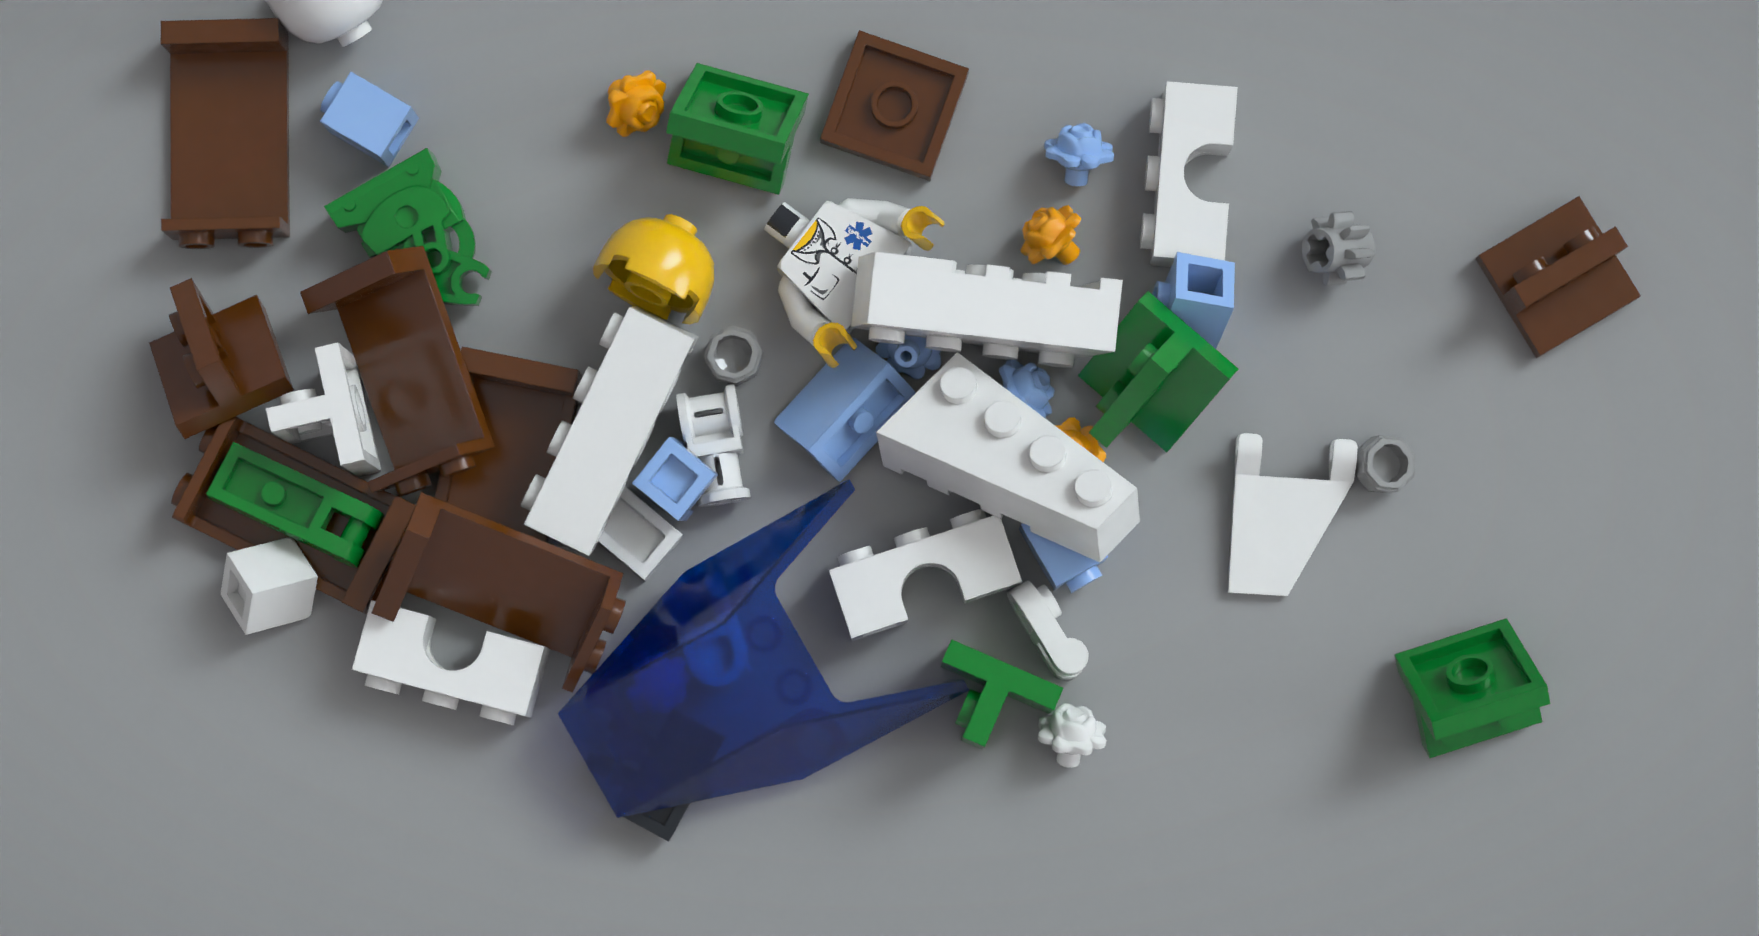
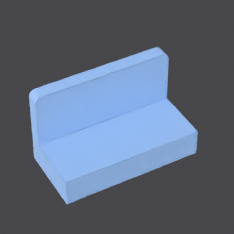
(845, 408)

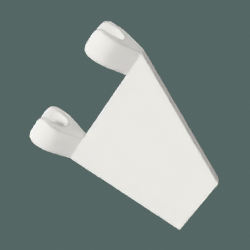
(1280, 517)

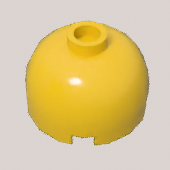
(659, 267)

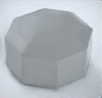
(733, 355)
(1385, 464)

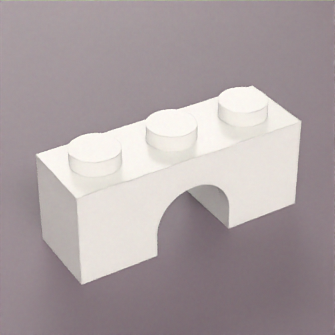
(1190, 124)
(971, 552)
(500, 679)

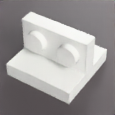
(337, 413)

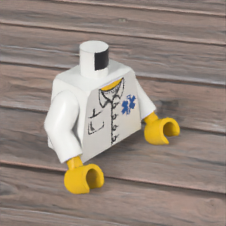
(824, 257)

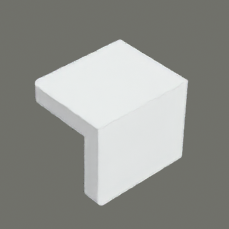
(268, 585)

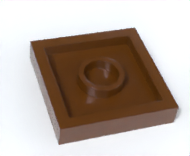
(894, 105)

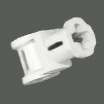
(714, 440)

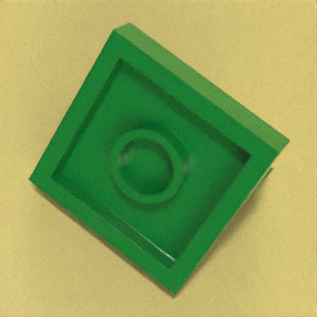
(735, 128)
(1156, 376)
(998, 681)
(1472, 687)

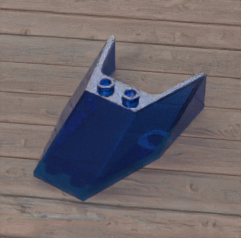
(720, 687)

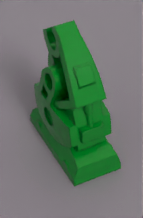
(412, 210)

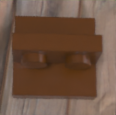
(1559, 276)
(217, 361)

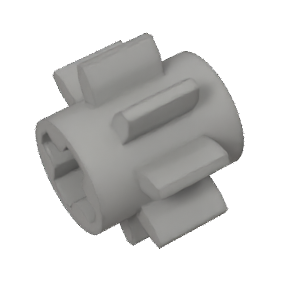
(1338, 248)

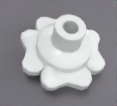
(1071, 733)

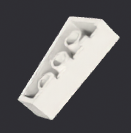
(985, 308)
(608, 429)
(999, 452)

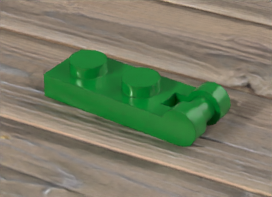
(293, 503)

